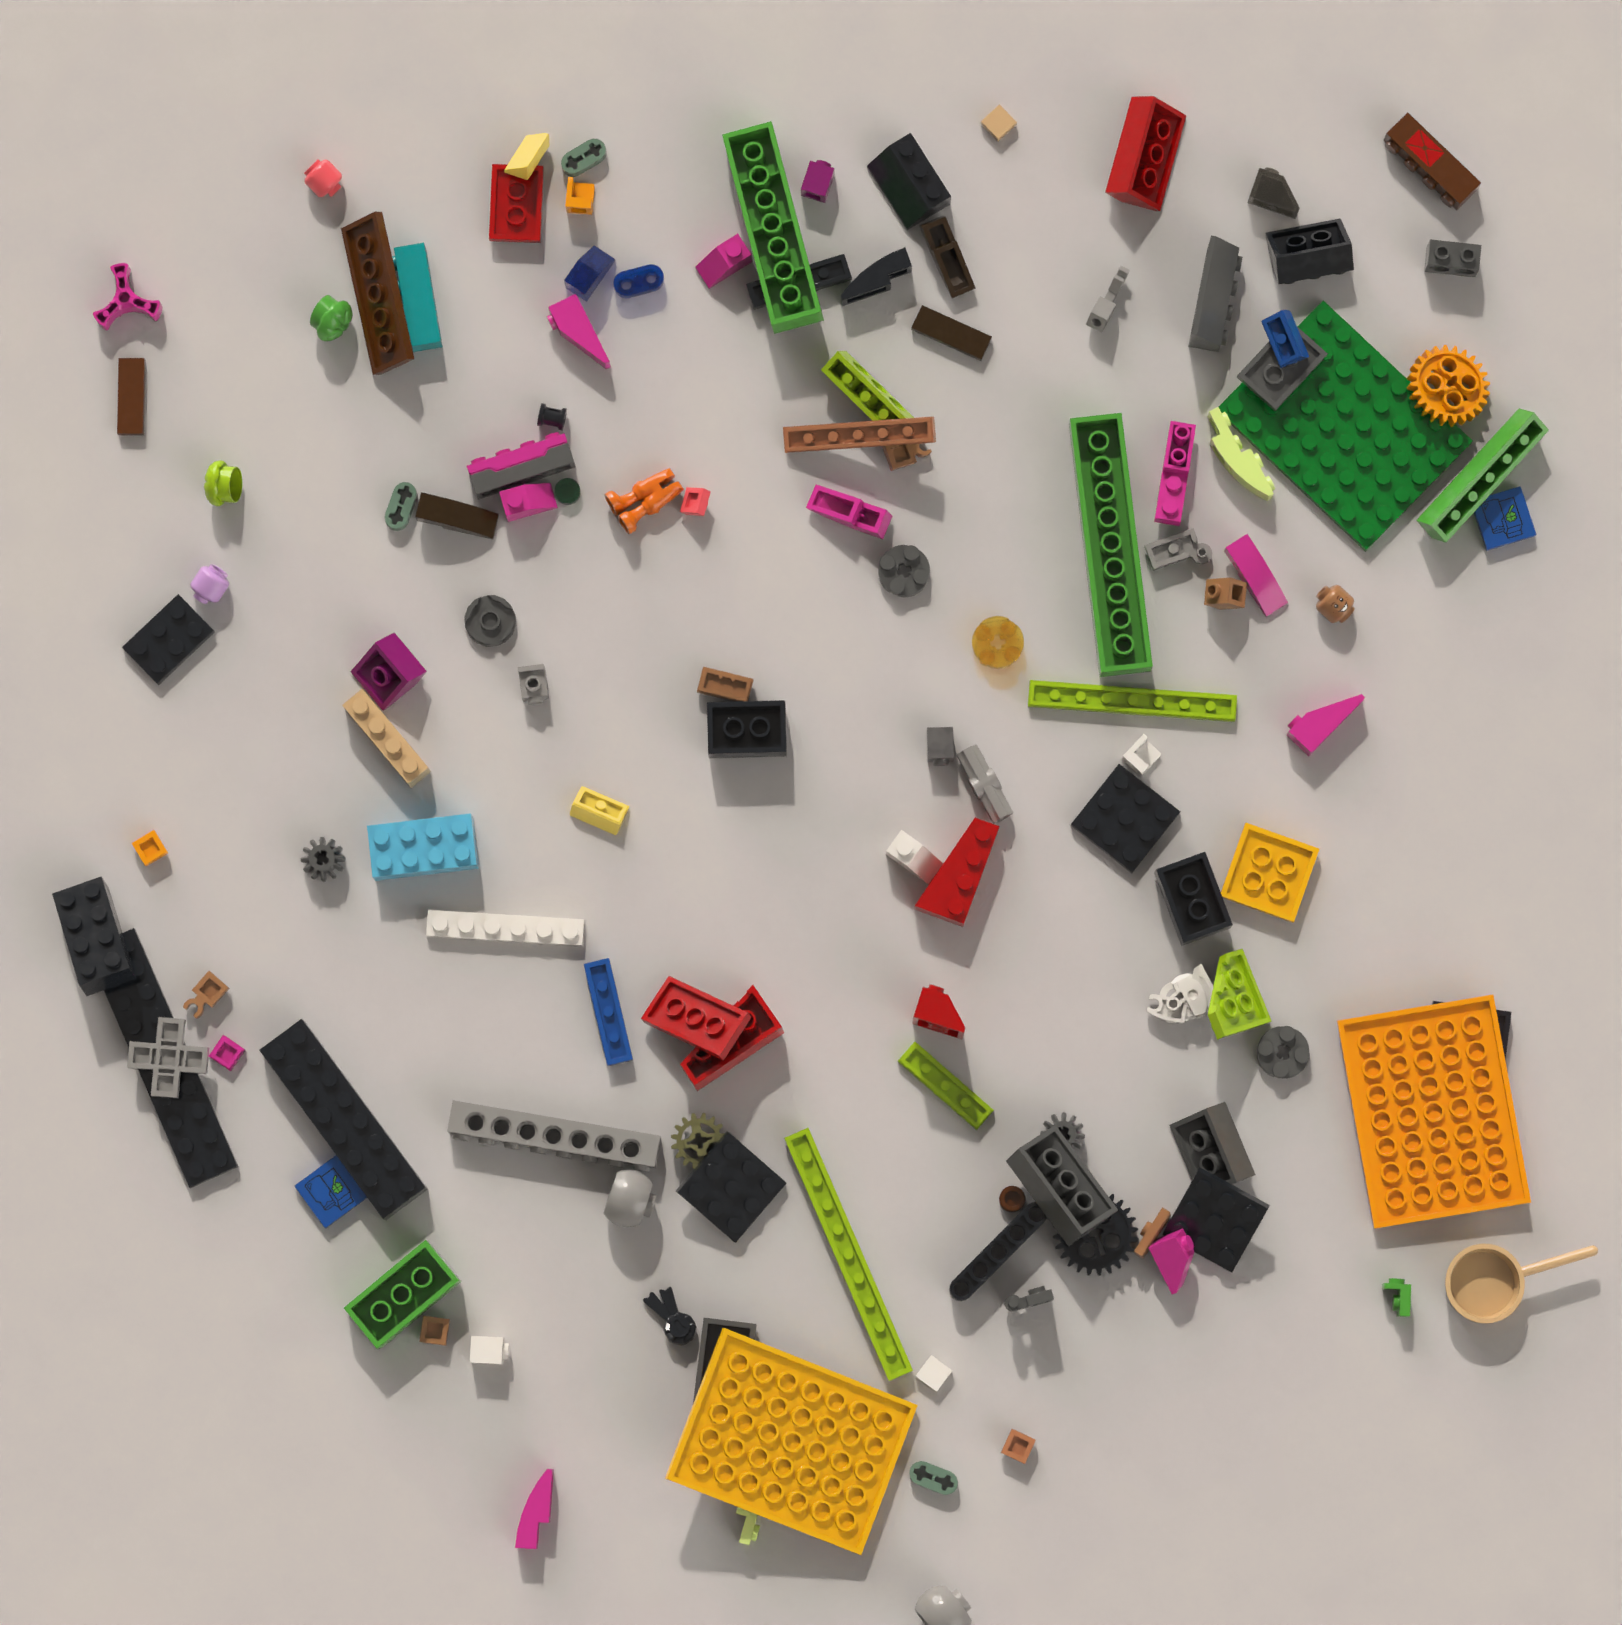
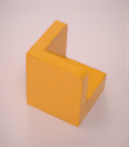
(579, 197)

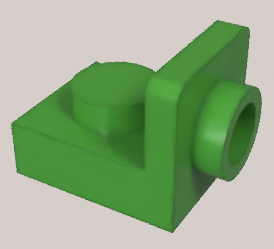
(1401, 1301)

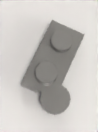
(1176, 549)

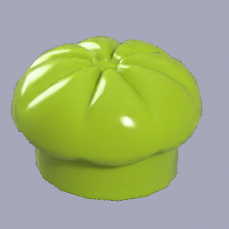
(223, 483)

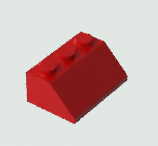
(938, 1013)

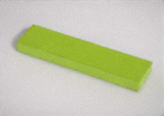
(945, 1085)

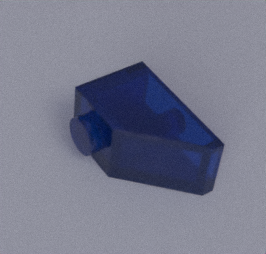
(588, 272)

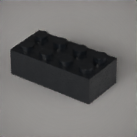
(94, 936)

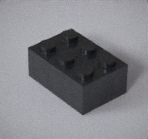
(746, 729)
(1193, 898)

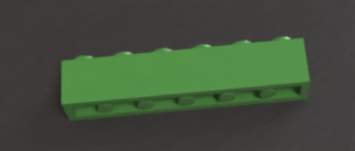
(1482, 475)

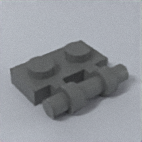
(1036, 1297)

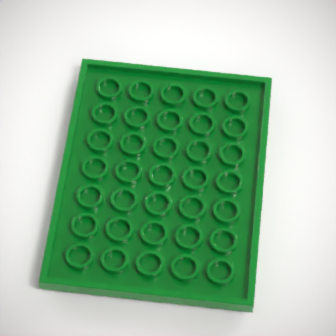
(1349, 433)

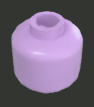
(209, 584)

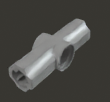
(985, 784)

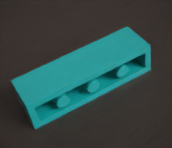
(417, 296)

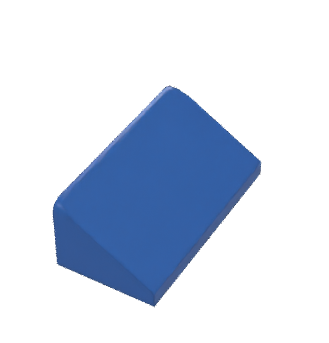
(1285, 338)

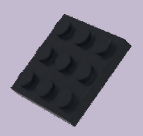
(1125, 818)
(731, 1187)
(1217, 1218)

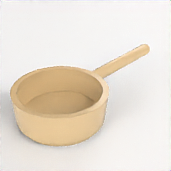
(1489, 1282)

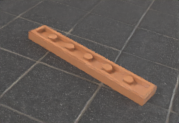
(859, 434)

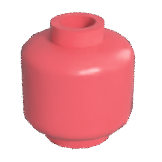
(323, 178)

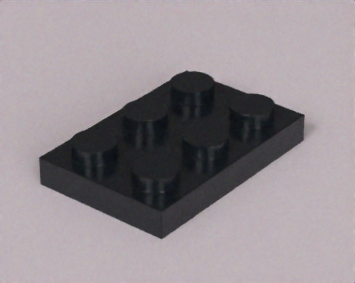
(168, 639)

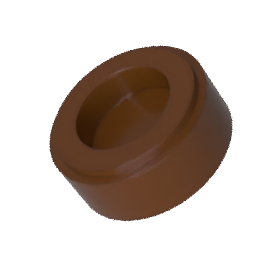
(1012, 1199)

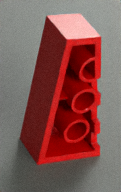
(957, 880)
(761, 1030)

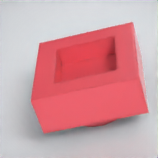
(695, 501)

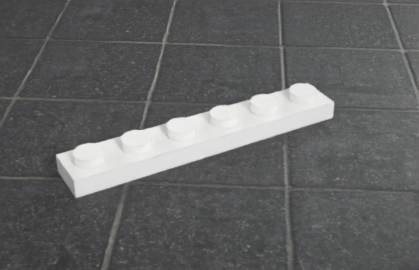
(505, 928)

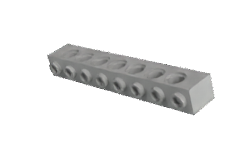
(463, 1112)

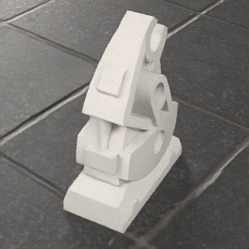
(1188, 1001)

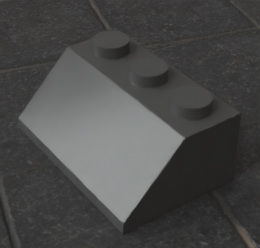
(1212, 1143)

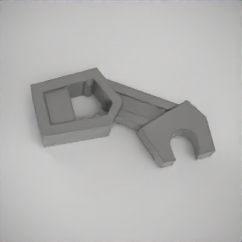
(1104, 307)

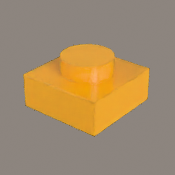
(150, 848)

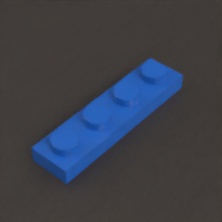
(608, 1012)

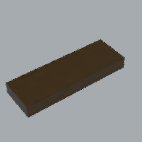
(951, 333)

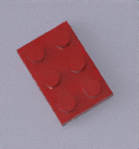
(516, 206)

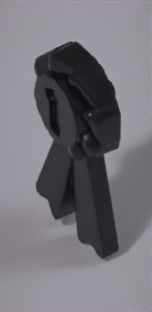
(678, 1326)

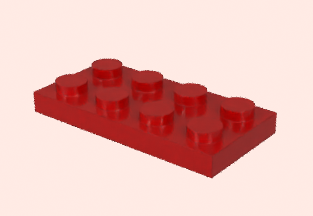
(696, 1017)

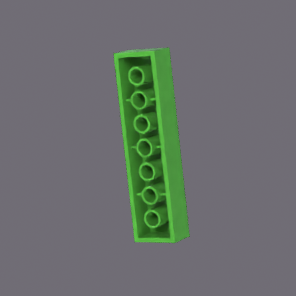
(773, 227)

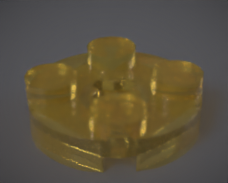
(1007, 631)

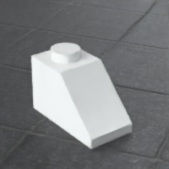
(914, 857)

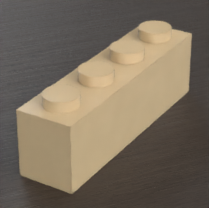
(386, 738)

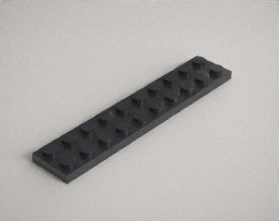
(187, 1120)

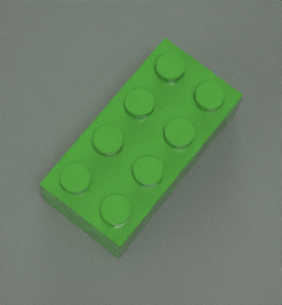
(402, 1294)

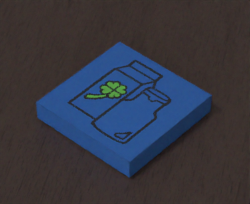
(1504, 519)
(330, 1191)

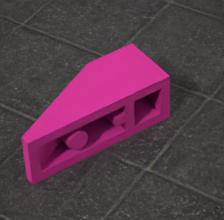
(575, 327)
(1318, 724)

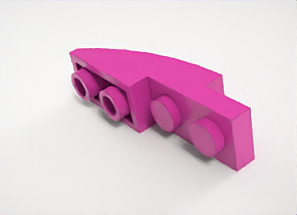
(1175, 473)

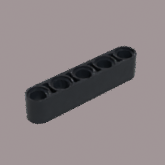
(988, 1260)

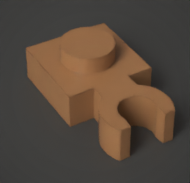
(903, 455)
(208, 991)

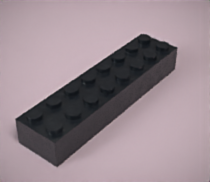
(343, 1119)

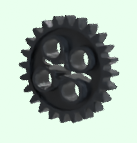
(1119, 1225)

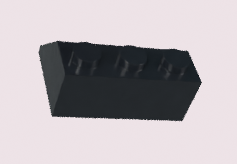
(909, 181)
(1310, 251)

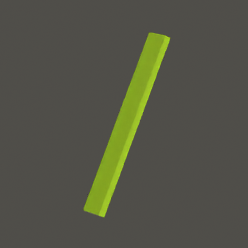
(1132, 701)

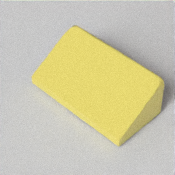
(528, 155)
(598, 810)

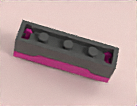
(520, 465)

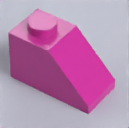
(724, 261)
(527, 500)
(1173, 1257)

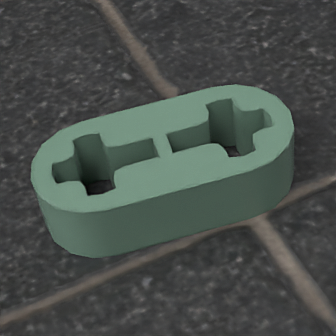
(587, 162)
(407, 507)
(935, 1471)

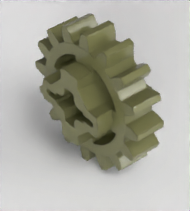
(696, 1129)

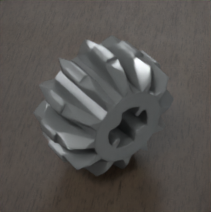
(331, 854)
(1069, 1127)

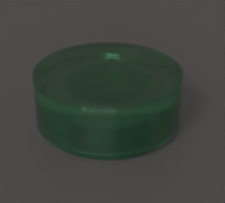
(567, 491)

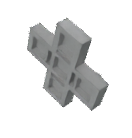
(168, 1057)

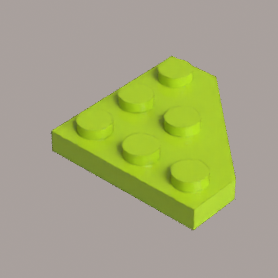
(1235, 997)

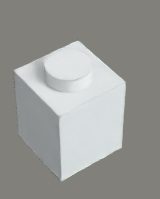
(488, 1350)

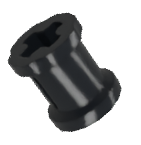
(552, 416)

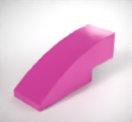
(849, 511)
(1256, 574)
(535, 1511)

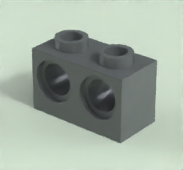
(1452, 258)

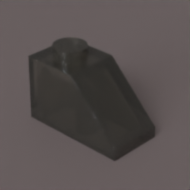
(1273, 193)

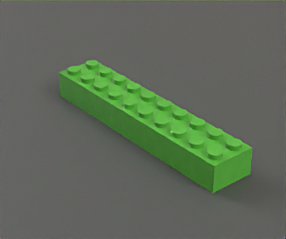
(1110, 545)

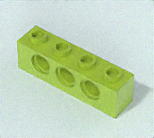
(863, 388)

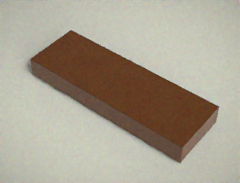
(131, 396)

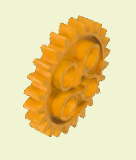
(1434, 400)

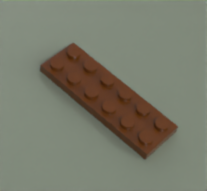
(377, 293)

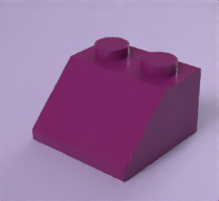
(388, 671)

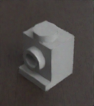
(533, 672)

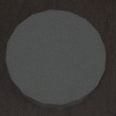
(490, 620)

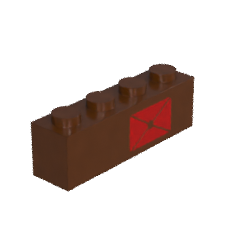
(1431, 161)

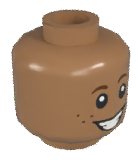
(1335, 603)

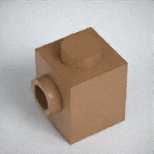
(1225, 593)

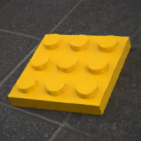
(1269, 872)

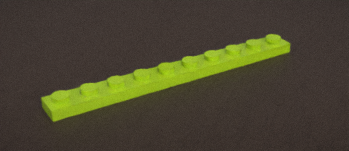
(848, 1254)

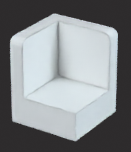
(1141, 756)

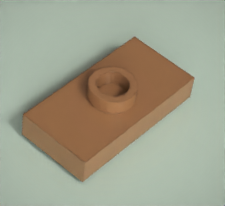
(724, 685)
(1151, 1232)

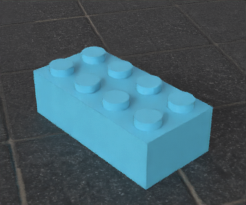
(422, 847)

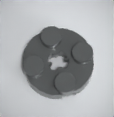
(910, 557)
(1268, 1049)

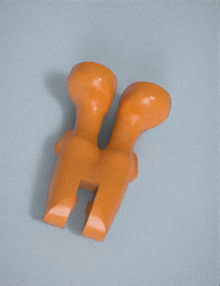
(652, 495)

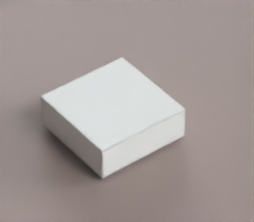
(933, 1373)

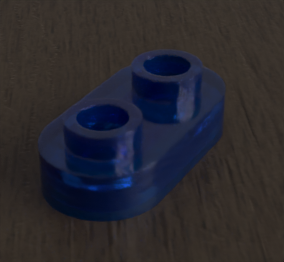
(638, 279)

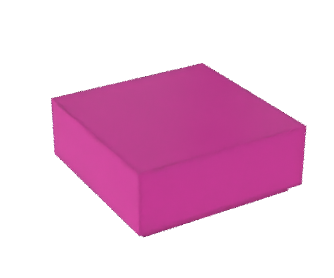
(227, 1053)

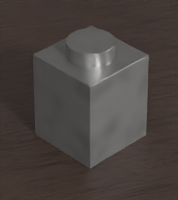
(940, 745)

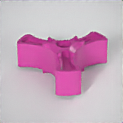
(125, 300)

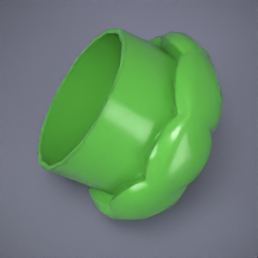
(331, 318)

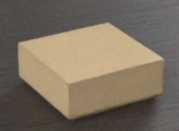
(998, 122)

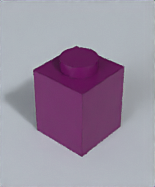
(817, 180)

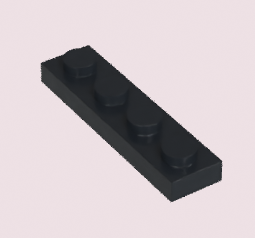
(824, 273)

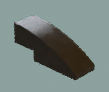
(947, 256)
(456, 516)

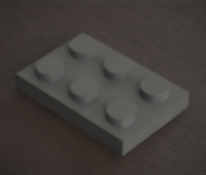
(1274, 383)

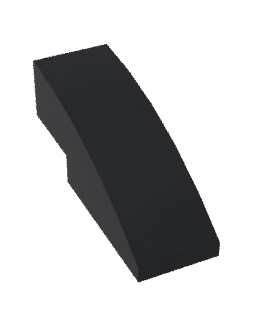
(877, 277)

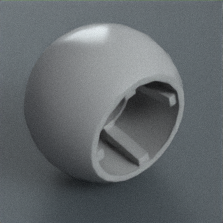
(629, 1198)
(943, 1607)

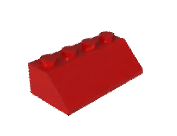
(1145, 153)

